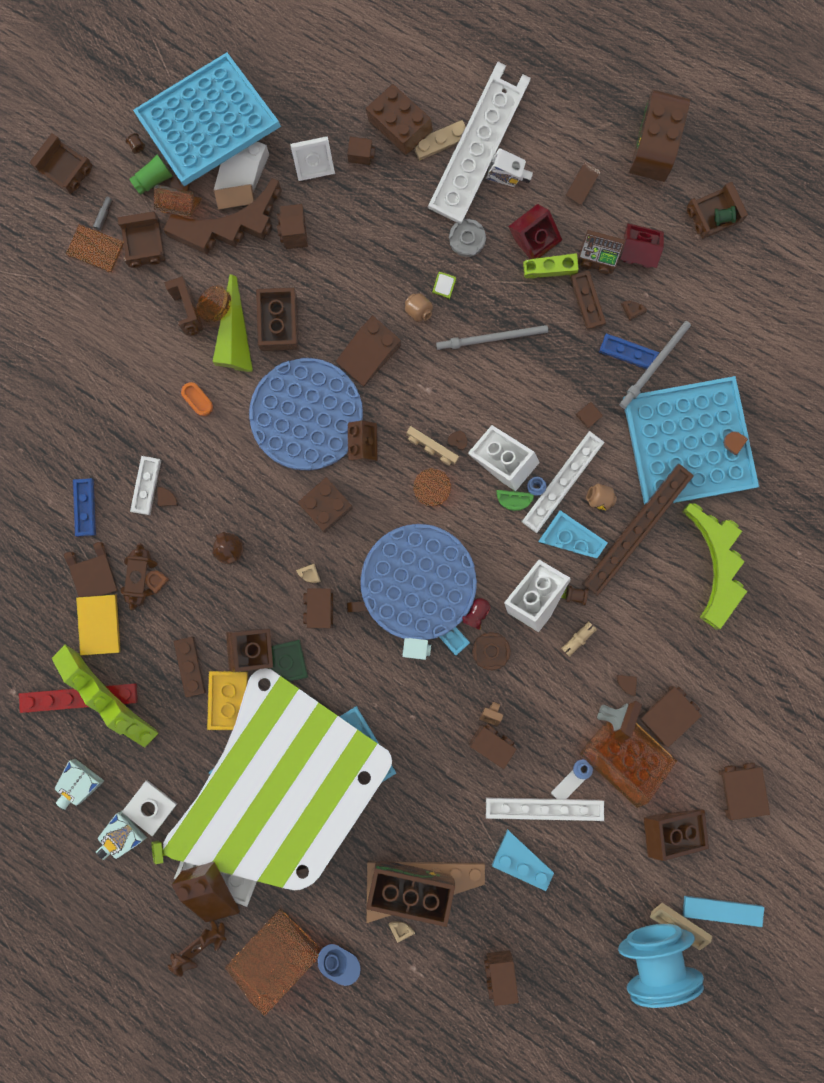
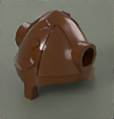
(227, 548)

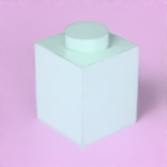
(416, 648)

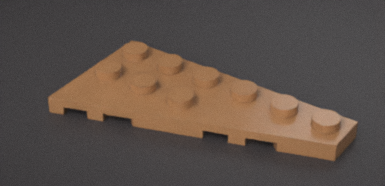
(465, 875)

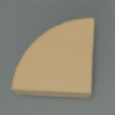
(309, 574)
(401, 930)

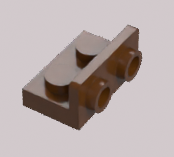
(362, 441)

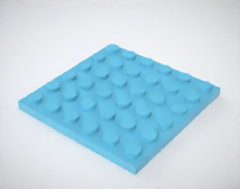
(206, 118)
(689, 429)

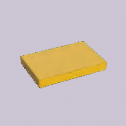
(98, 625)
(225, 698)

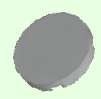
(467, 238)

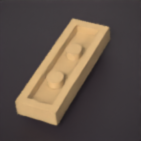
(440, 140)
(431, 446)
(665, 915)

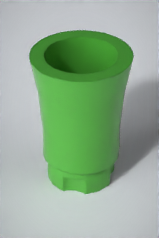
(150, 175)

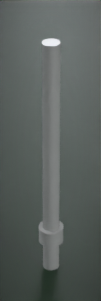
(455, 343)
(634, 391)

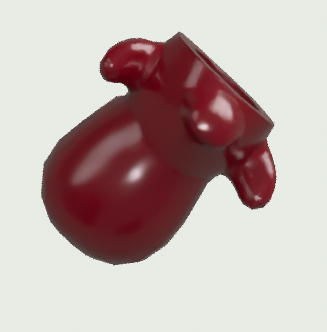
(477, 613)

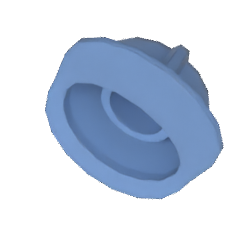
(338, 965)

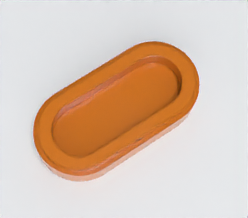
(197, 399)

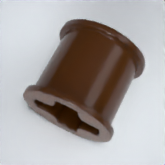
(135, 143)

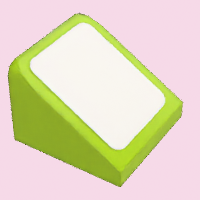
(444, 285)

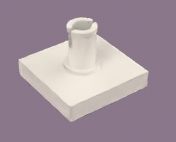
(312, 158)

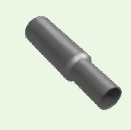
(102, 214)

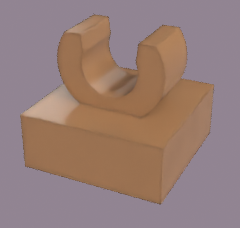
(491, 715)

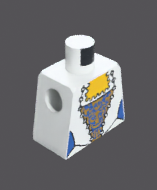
(508, 169)

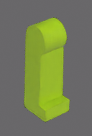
(551, 266)

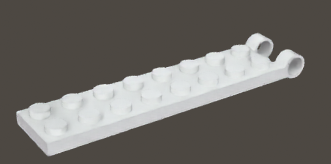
(477, 146)

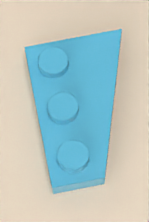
(572, 536)
(521, 863)

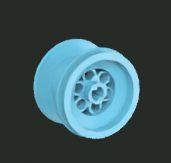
(661, 966)

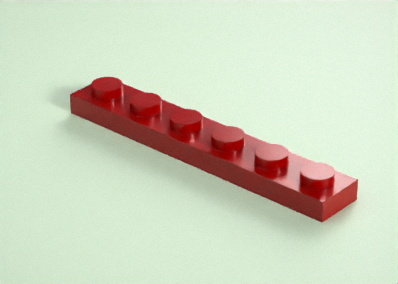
(70, 698)

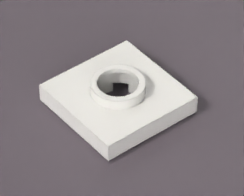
(163, 807)

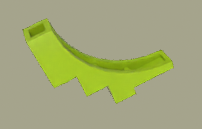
(726, 563)
(99, 698)

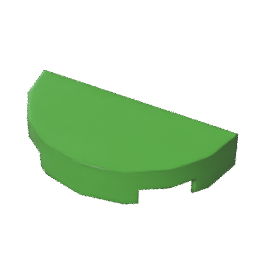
(514, 500)

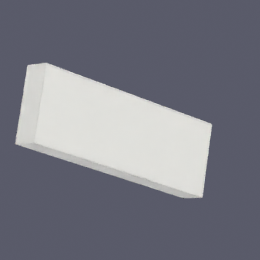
(145, 485)

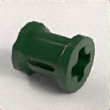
(725, 215)

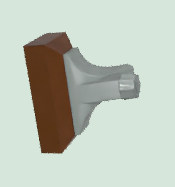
(622, 719)

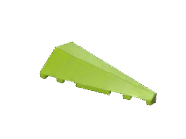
(232, 341)

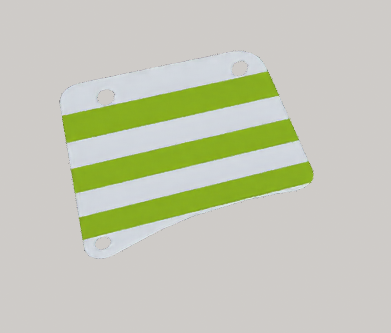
(280, 789)

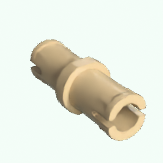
(579, 639)

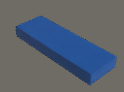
(627, 351)
(84, 507)

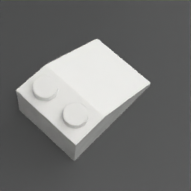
(243, 167)
(504, 457)
(537, 595)

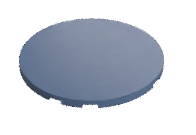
(304, 413)
(418, 582)

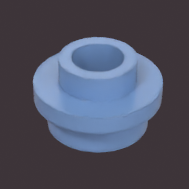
(539, 482)
(577, 769)

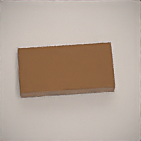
(234, 196)

